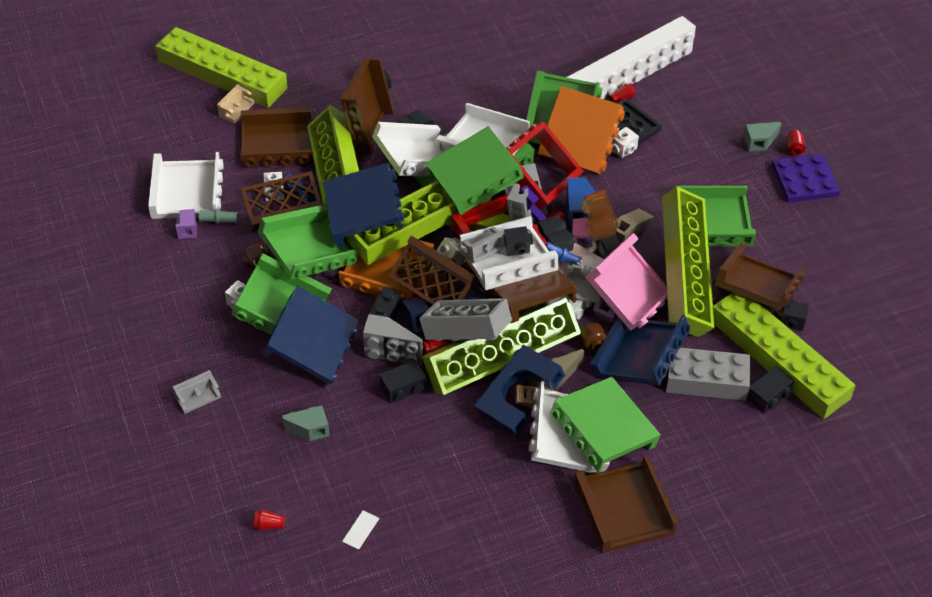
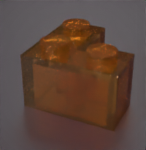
(601, 215)

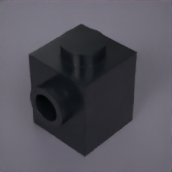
(517, 241)
(794, 315)

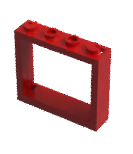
(557, 152)
(483, 212)

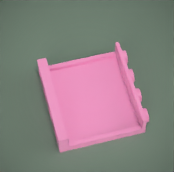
(629, 284)

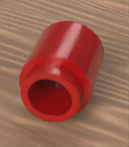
(795, 142)

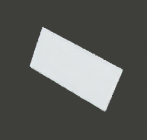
(360, 529)

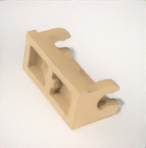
(232, 104)

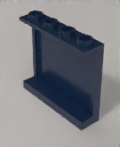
(363, 202)
(312, 335)
(641, 353)

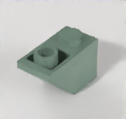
(761, 135)
(307, 424)

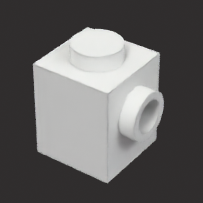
(269, 190)

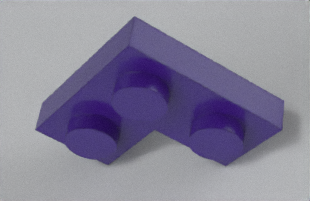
(536, 214)

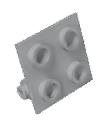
(585, 290)

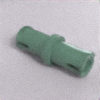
(217, 216)

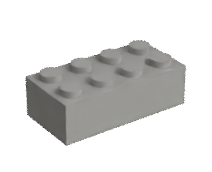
(466, 319)
(709, 374)

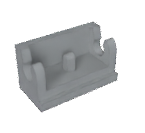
(517, 204)
(484, 247)
(196, 392)

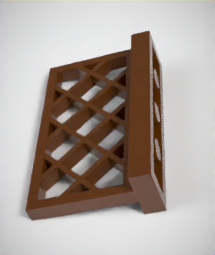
(255, 220)
(436, 259)

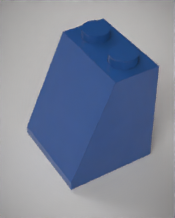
(575, 193)

